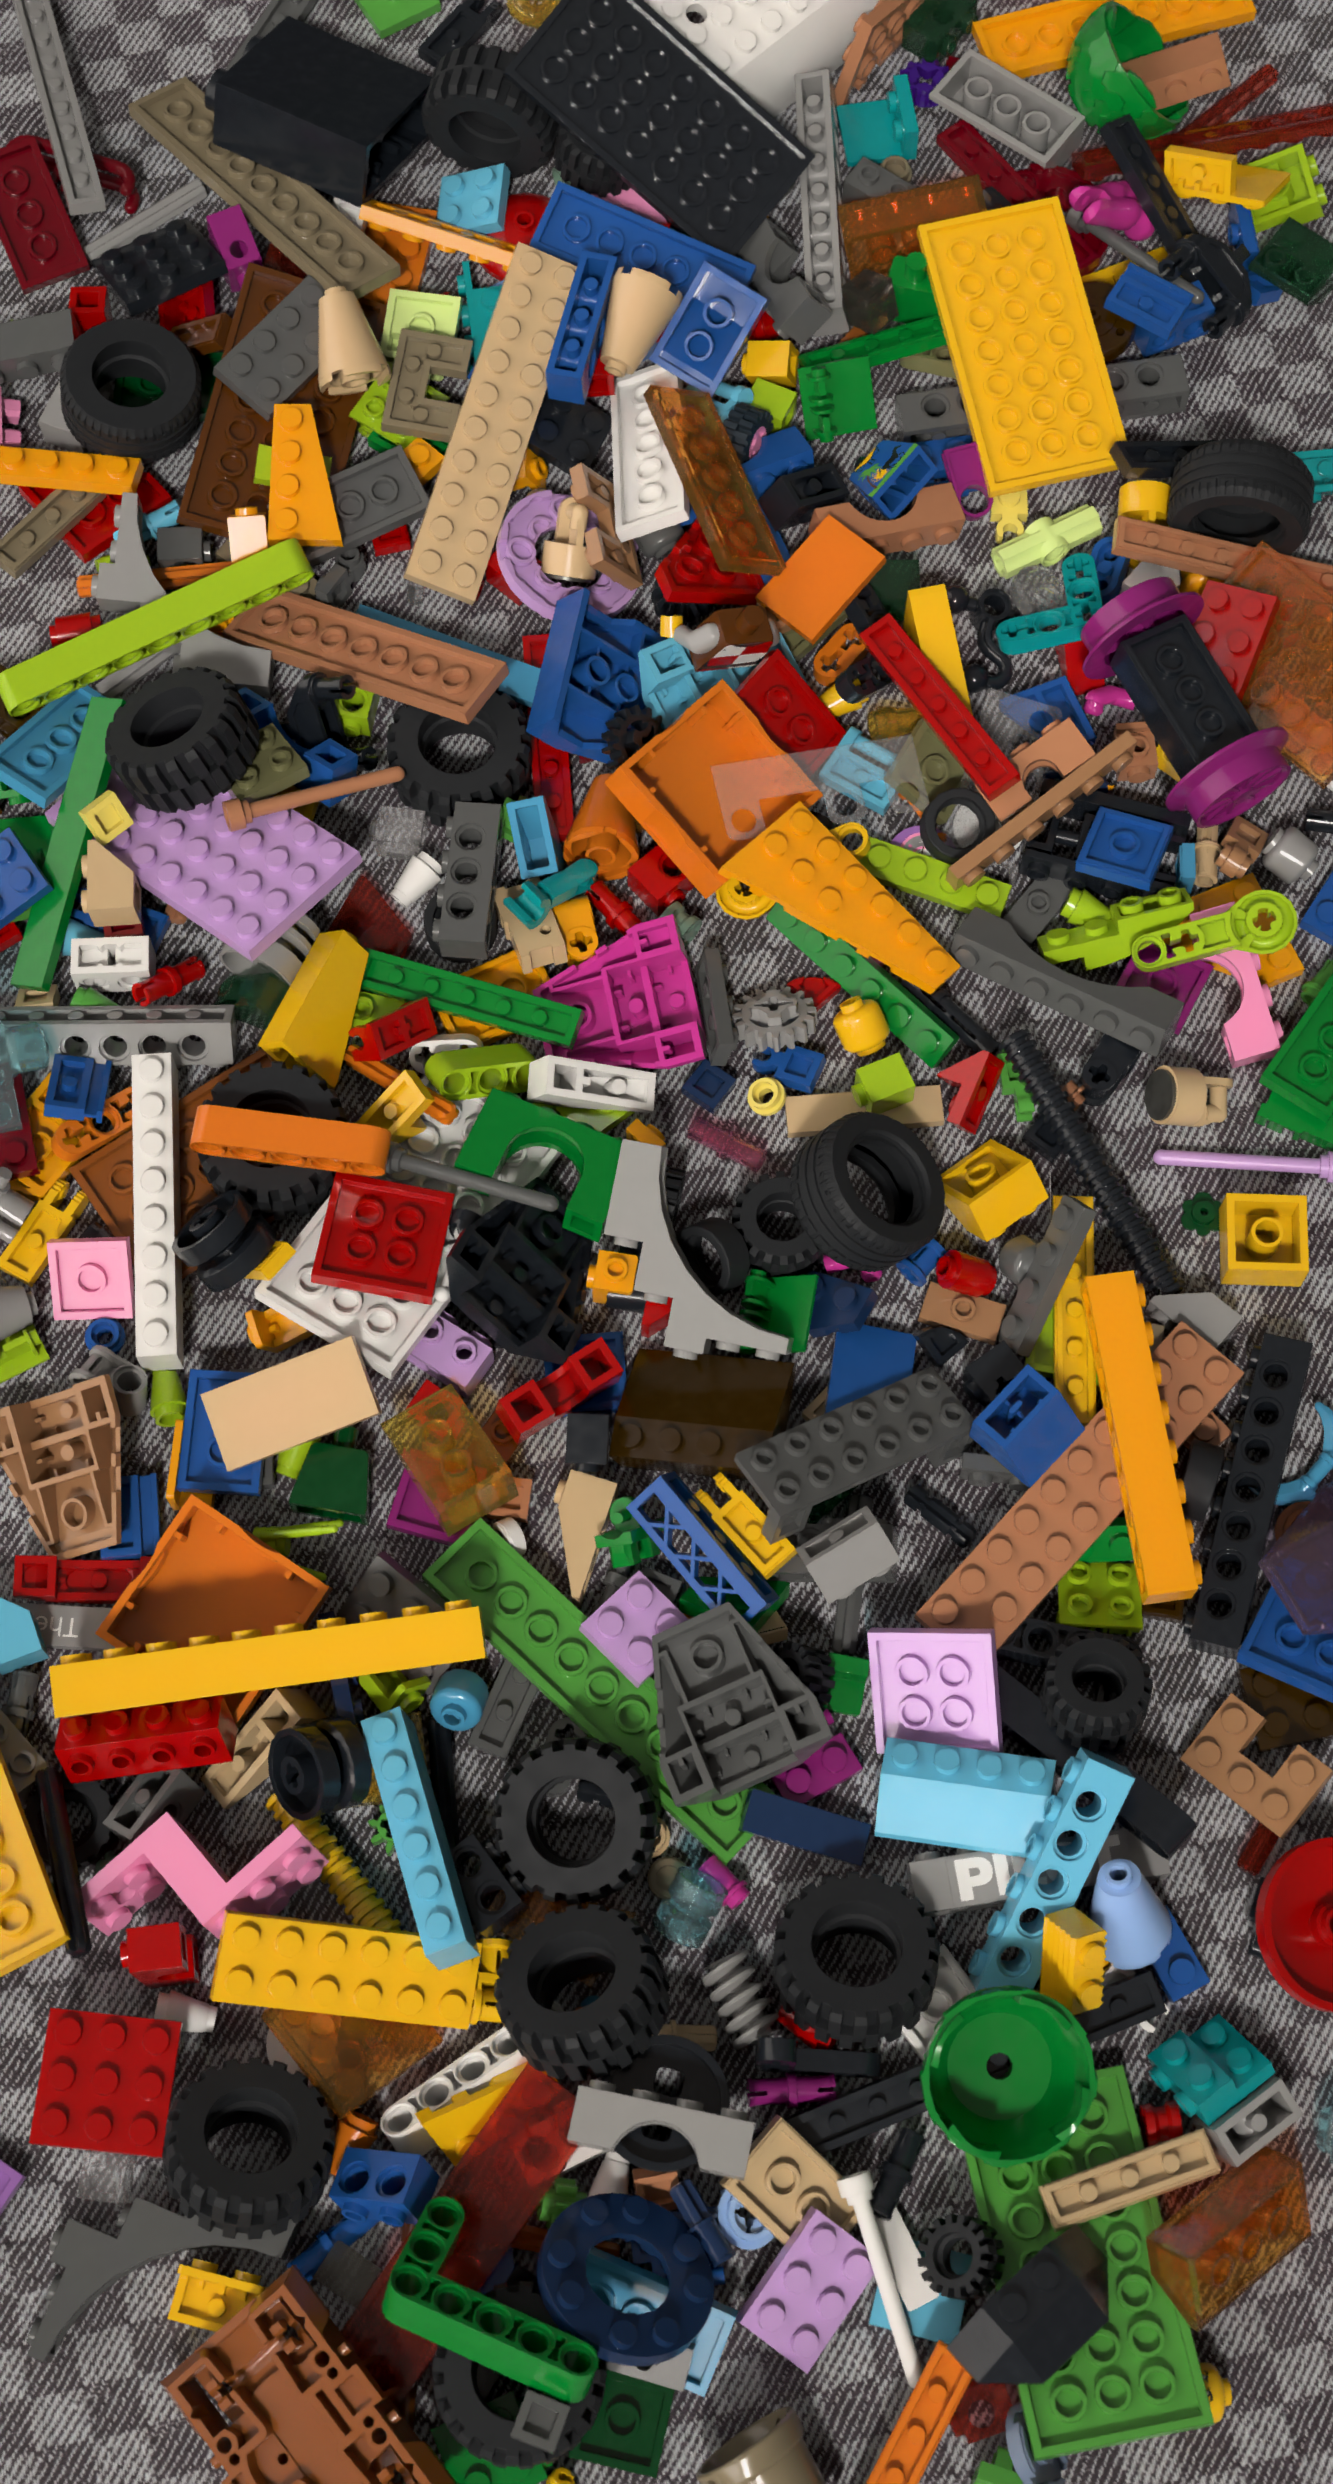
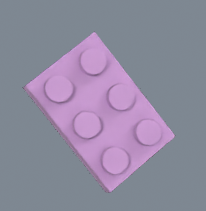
(808, 2290)

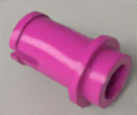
(736, 1889)

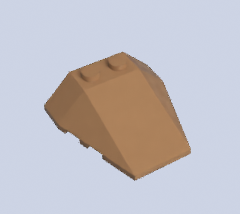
(67, 1466)

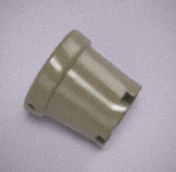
(764, 2454)

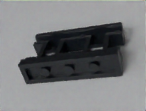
(1040, 864)

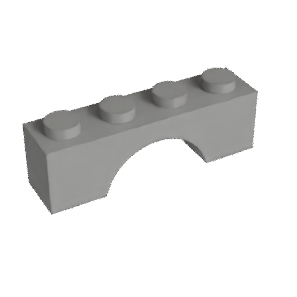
(606, 2117)

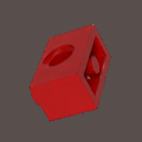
(653, 885)

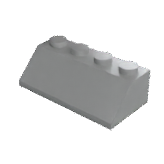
(1010, 110)

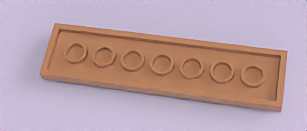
(373, 653)

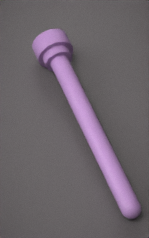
(1322, 1166)

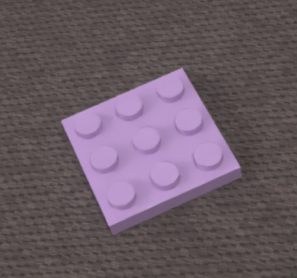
(935, 1686)

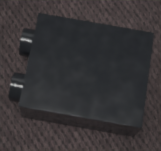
(319, 110)

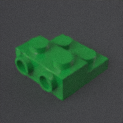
(469, 2469)

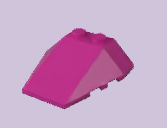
(634, 1001)

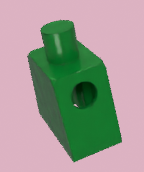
(912, 288)

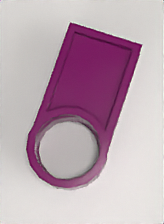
(965, 473)

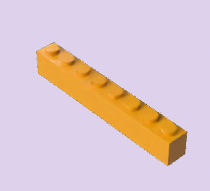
(1139, 1438)

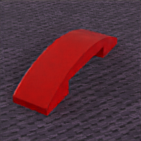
(73, 1580)

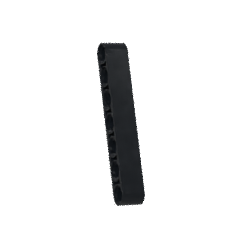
(1145, 1810)

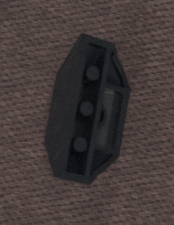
(1038, 2315)

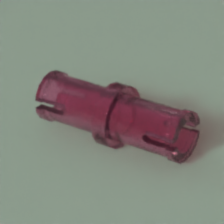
(726, 1144)

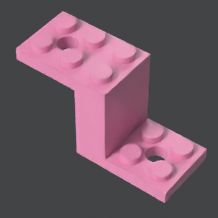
(176, 1857)

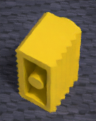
(1073, 1960)

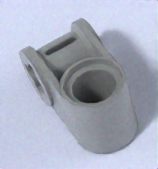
(122, 1375)

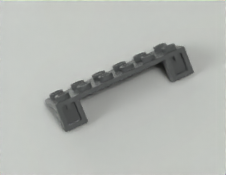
(854, 1446)

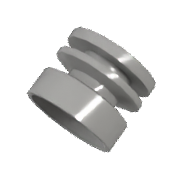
(281, 957)

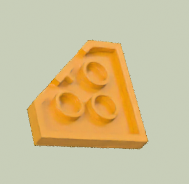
(1274, 967)

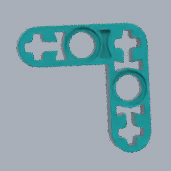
(1069, 617)

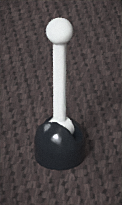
(459, 1221)

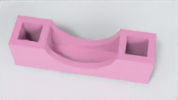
(1250, 1032)

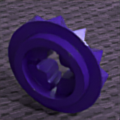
(927, 70)

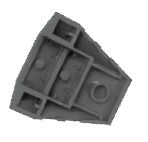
(728, 1708)

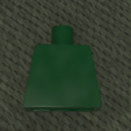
(335, 1480)

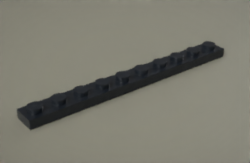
(900, 2093)

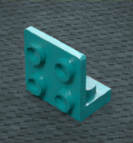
(880, 126)

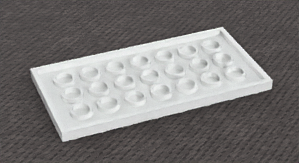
(383, 1325)

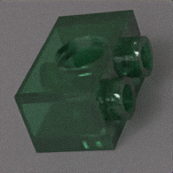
(938, 27)

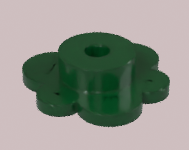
(1194, 1220)

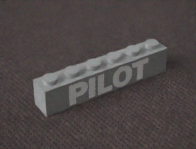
(980, 1878)

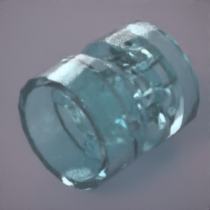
(692, 1902)

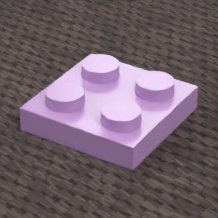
(626, 1623)

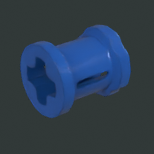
(921, 1263)

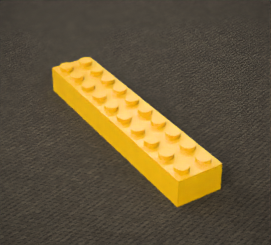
(267, 1662)

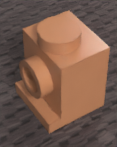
(1145, 754)

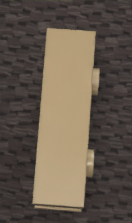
(532, 946)

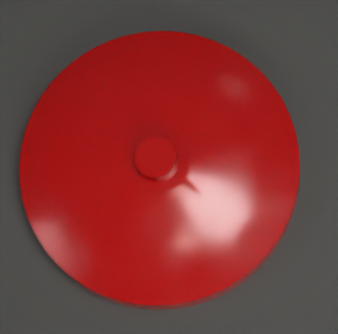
(1297, 1922)

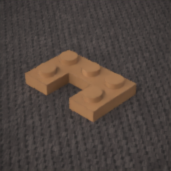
(603, 546)
(1219, 1760)

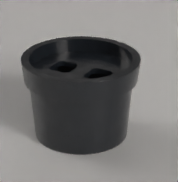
(702, 2084)

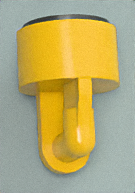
(1146, 501)

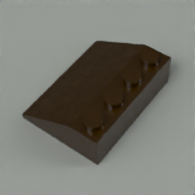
(699, 1411)

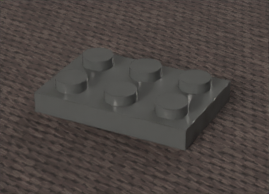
(389, 1589)

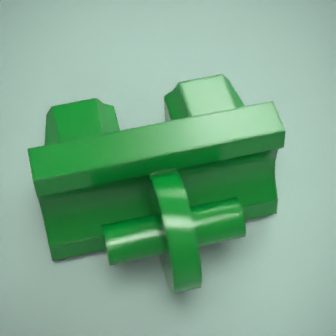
(628, 1540)

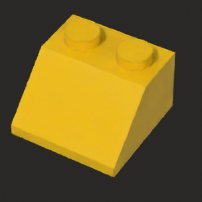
(992, 1189)

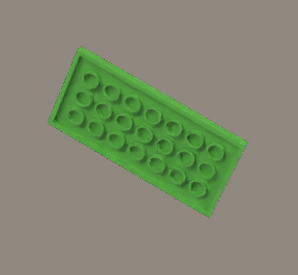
(1141, 2367)

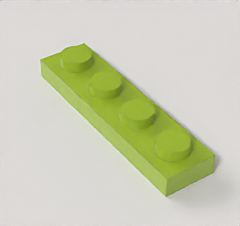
(927, 879)

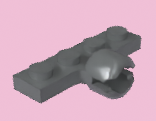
(1041, 1271)

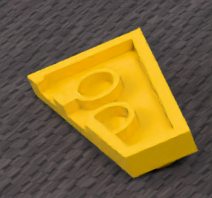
(462, 2120)

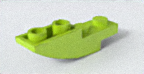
(1111, 940)

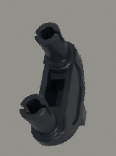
(1219, 274)
(315, 717)

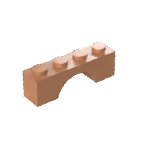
(932, 520)

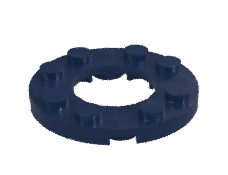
(613, 2334)

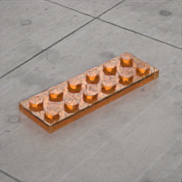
(714, 481)

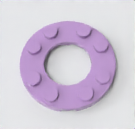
(519, 567)

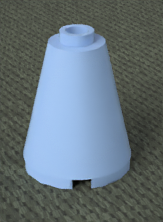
(1130, 1914)

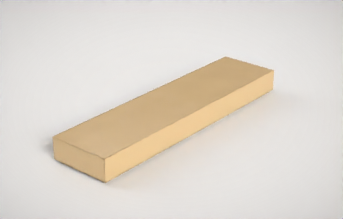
(812, 1113)
(1129, 2180)

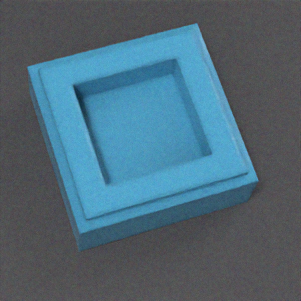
(1185, 866)

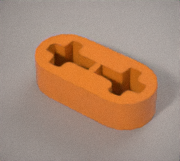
(834, 650)

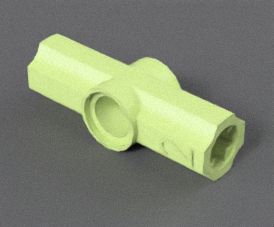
(1046, 541)

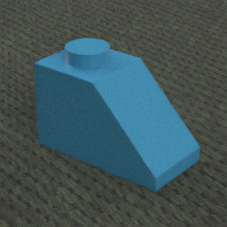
(535, 838)

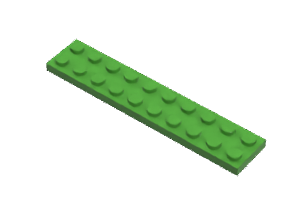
(542, 1639)

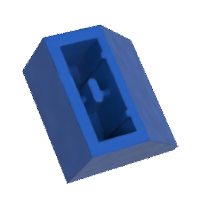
(1027, 1426)

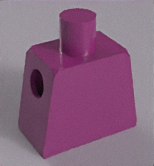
(234, 243)

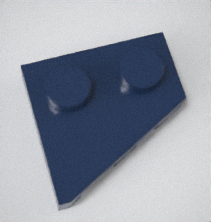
(839, 1305)

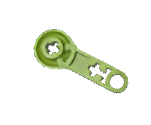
(1226, 932)

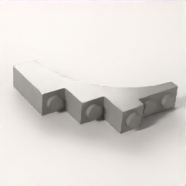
(132, 585)
(696, 1316)

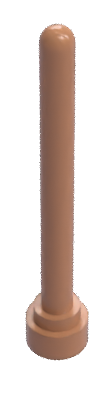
(240, 813)

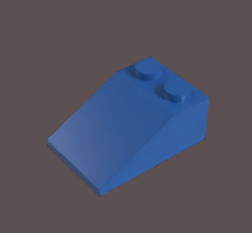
(709, 329)

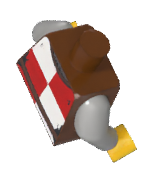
(725, 638)

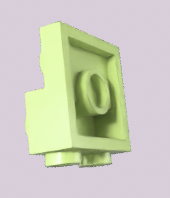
(419, 312)

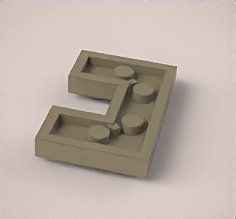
(406, 405)

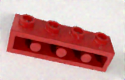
(146, 1739)

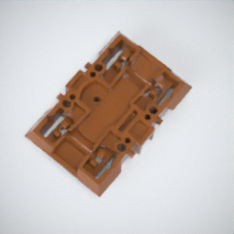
(296, 2400)

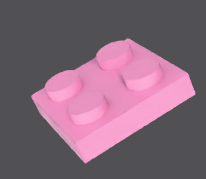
(91, 1278)

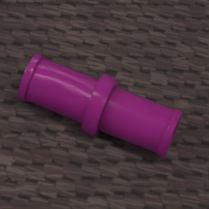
(790, 2089)

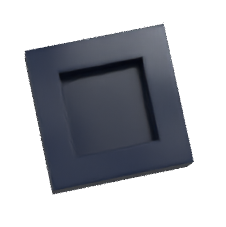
(709, 1086)

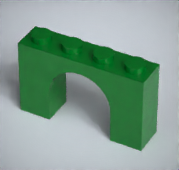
(514, 1124)

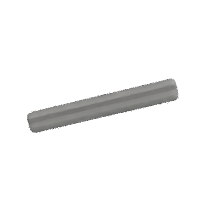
(148, 219)

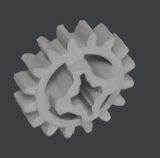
(775, 1019)

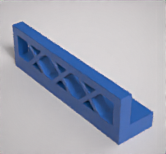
(708, 1537)

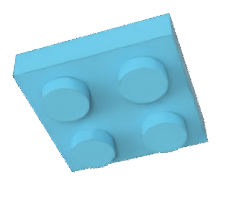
(475, 199)

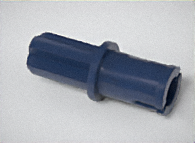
(701, 2222)

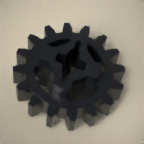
(624, 742)

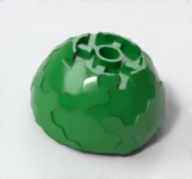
(1101, 84)
(1039, 2097)

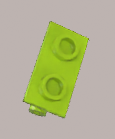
(21, 1353)

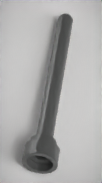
(1129, 250)
(400, 1160)

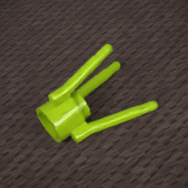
(280, 1537)

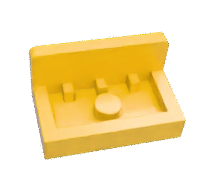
(209, 2298)

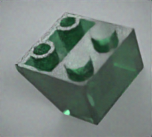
(1297, 263)

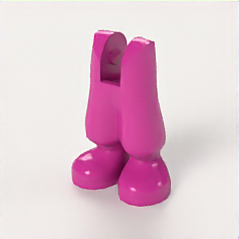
(1114, 207)

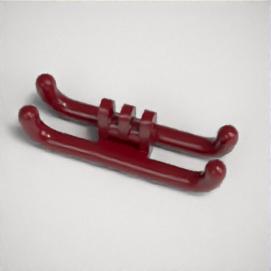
(124, 185)

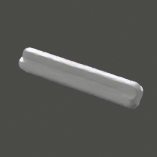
(122, 680)

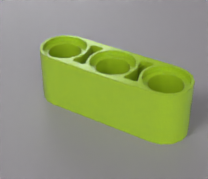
(477, 1070)

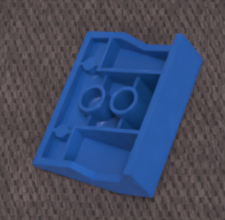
(587, 676)

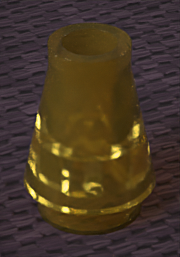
(891, 722)

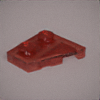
(372, 921)

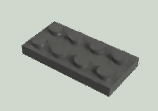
(277, 353)
(372, 501)

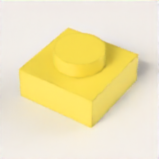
(106, 817)

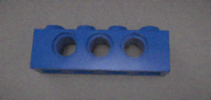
(581, 329)

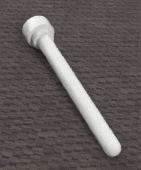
(858, 2192)

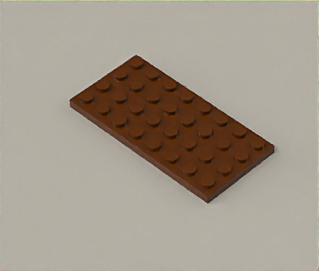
(232, 430)

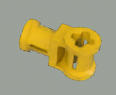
(484, 2001)

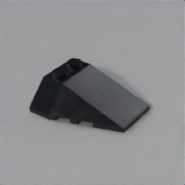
(522, 1277)

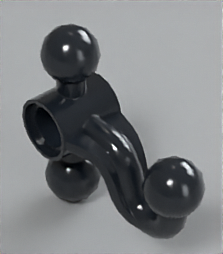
(976, 675)

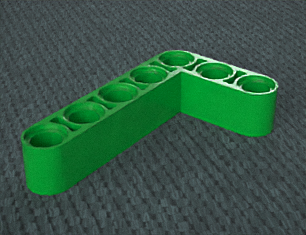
(475, 2324)

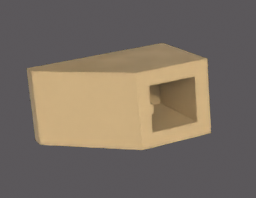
(112, 888)

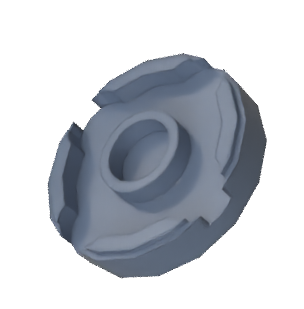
(1020, 2451)

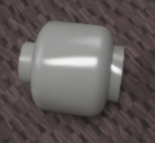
(1290, 855)

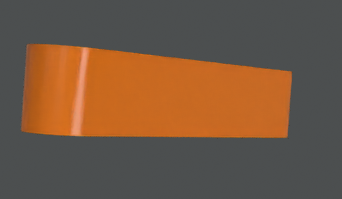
(290, 1140)

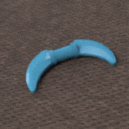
(1305, 1487)

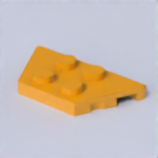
(50, 1165)

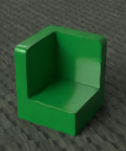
(849, 1684)

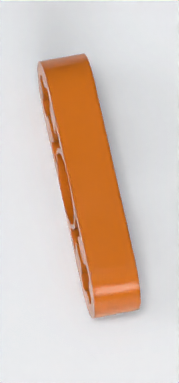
(93, 1138)

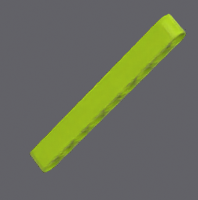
(154, 627)

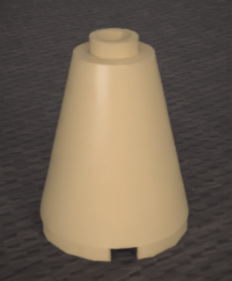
(635, 318)
(347, 346)

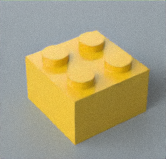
(1263, 1239)

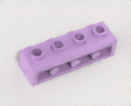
(453, 1355)

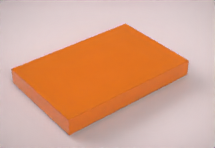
(821, 579)

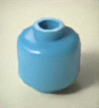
(459, 1699)

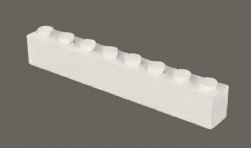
(157, 1212)

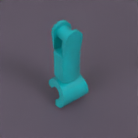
(537, 900)

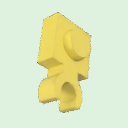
(1009, 512)

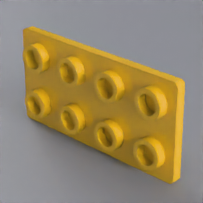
(1220, 178)

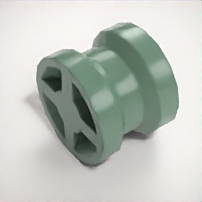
(687, 924)

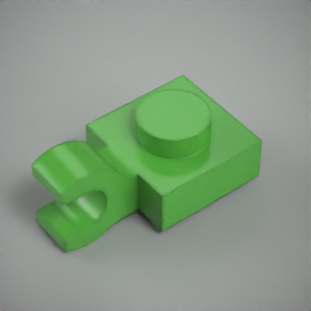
(1010, 1085)

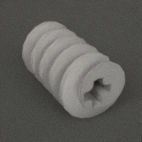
(740, 2000)

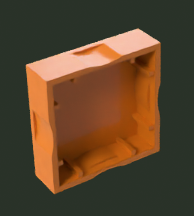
(674, 791)
(214, 1582)

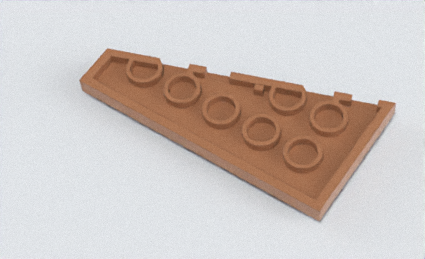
(875, 40)

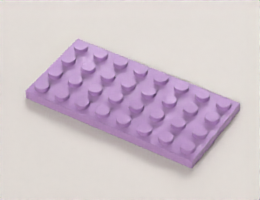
(234, 883)

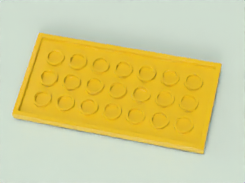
(1023, 345)

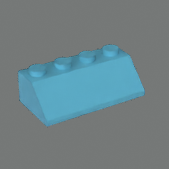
(962, 1796)

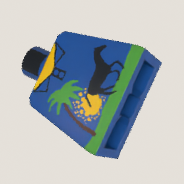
(892, 475)

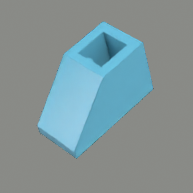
(19, 1638)

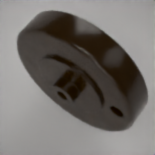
(1113, 331)

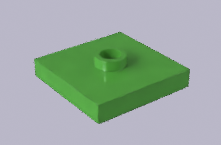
(394, 15)

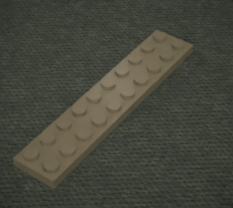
(278, 206)

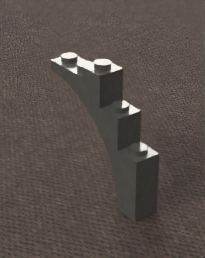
(99, 2260)

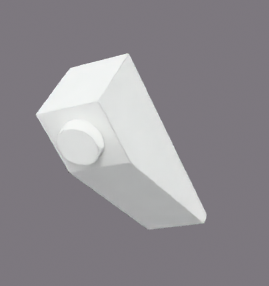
(590, 1085)

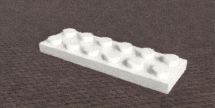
(644, 477)

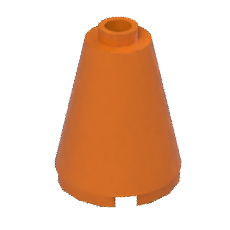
(603, 833)

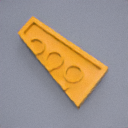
(299, 483)

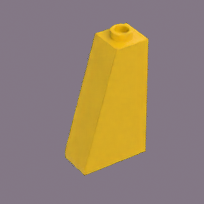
(932, 630)
(319, 1007)

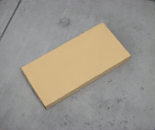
(291, 1403)

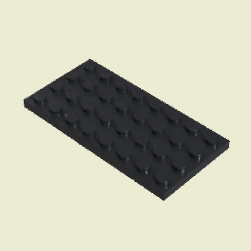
(660, 117)

